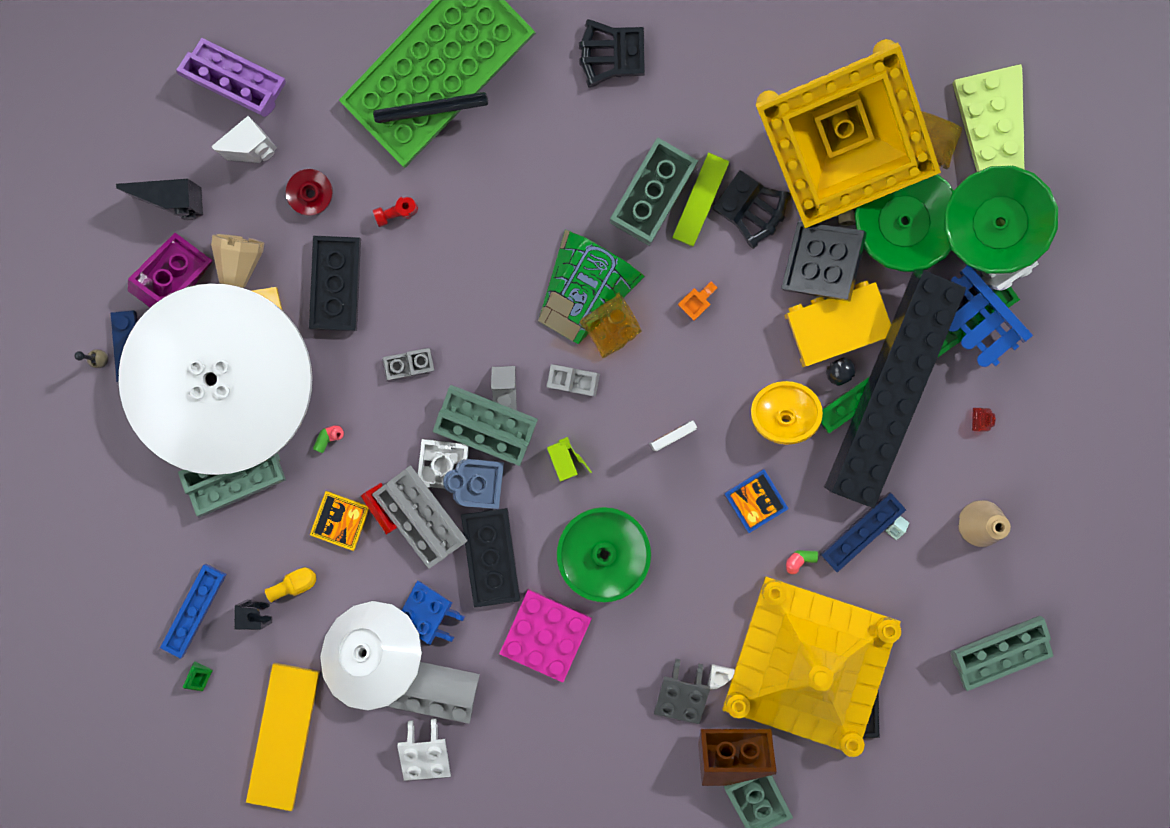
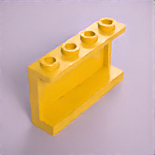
(837, 325)

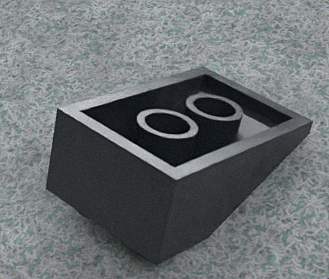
(176, 196)

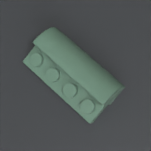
(485, 425)
(214, 491)
(1003, 653)

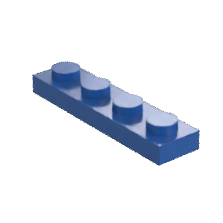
(193, 611)

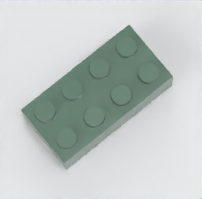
(653, 191)

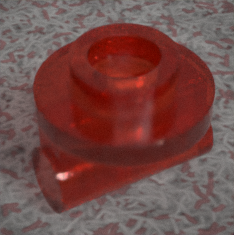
(983, 419)

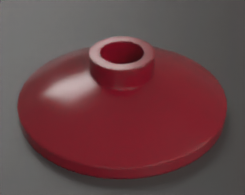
(299, 186)

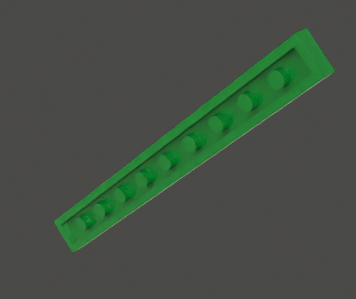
(845, 406)

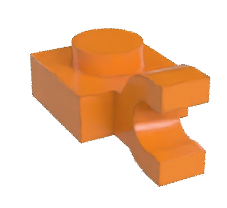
(695, 303)

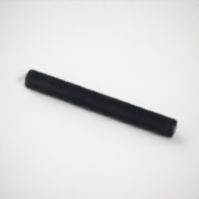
(430, 107)

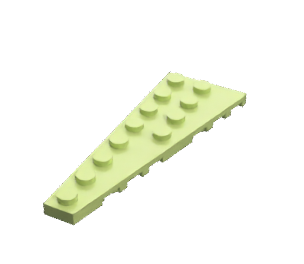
(993, 117)

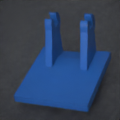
(426, 611)

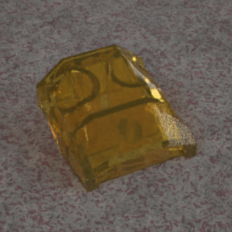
(943, 137)
(611, 325)

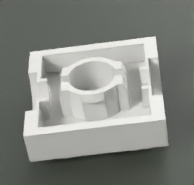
(442, 459)

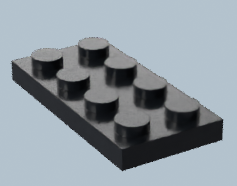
(335, 283)
(490, 557)

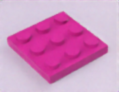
(545, 635)

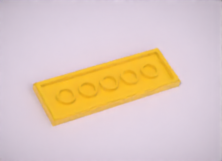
(283, 736)

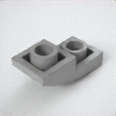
(408, 364)

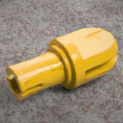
(293, 584)

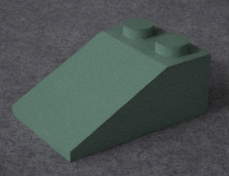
(759, 802)

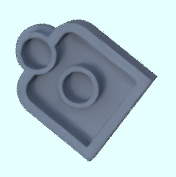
(475, 483)

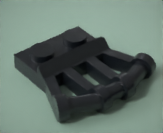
(628, 52)
(740, 196)

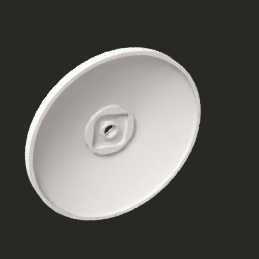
(258, 388)

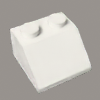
(245, 143)

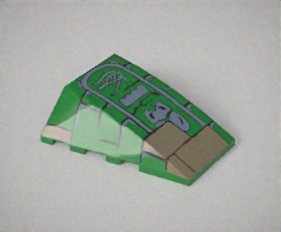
(581, 283)

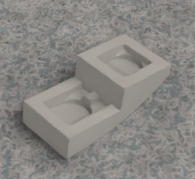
(573, 380)

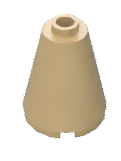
(983, 523)

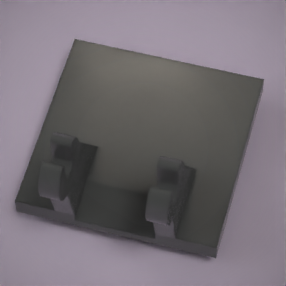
(682, 699)

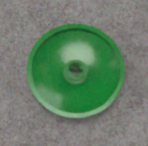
(581, 560)

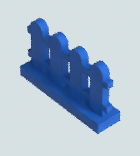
(990, 323)

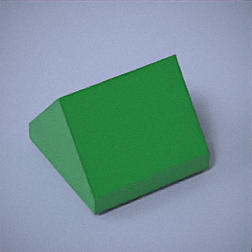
(197, 677)

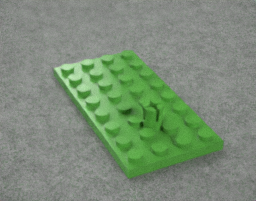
(441, 55)

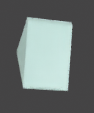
(897, 528)

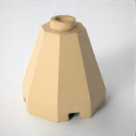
(235, 258)

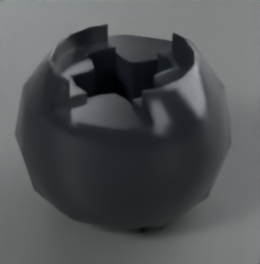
(840, 371)

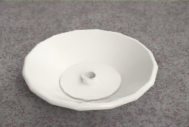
(390, 658)

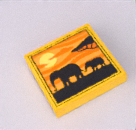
(340, 520)

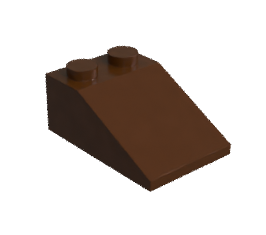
(735, 755)

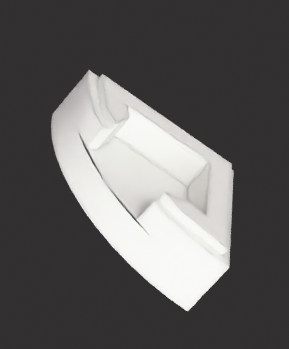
(719, 676)

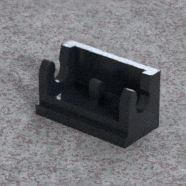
(248, 616)

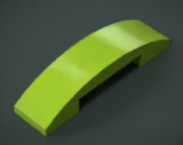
(700, 199)

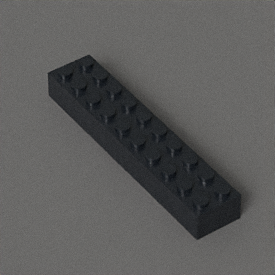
(894, 387)

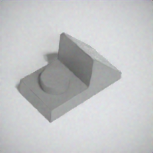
(504, 386)

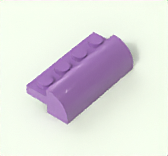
(232, 77)

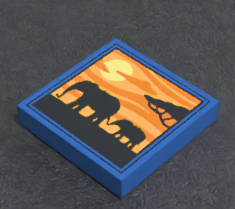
(756, 501)

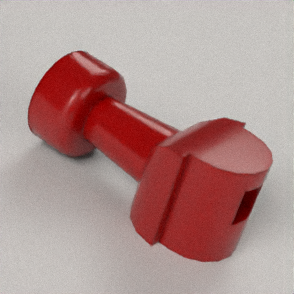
(404, 207)

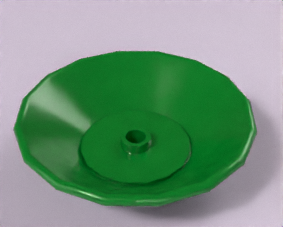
(1008, 195)
(911, 245)

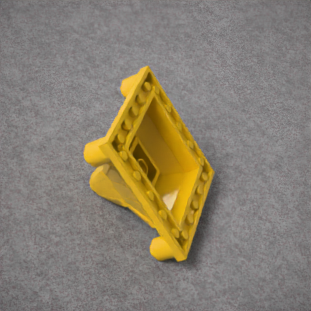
(849, 135)
(811, 666)

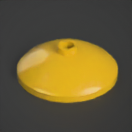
(789, 402)

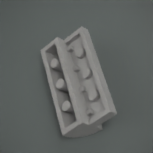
(419, 517)
(440, 693)

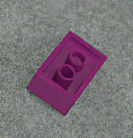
(168, 270)

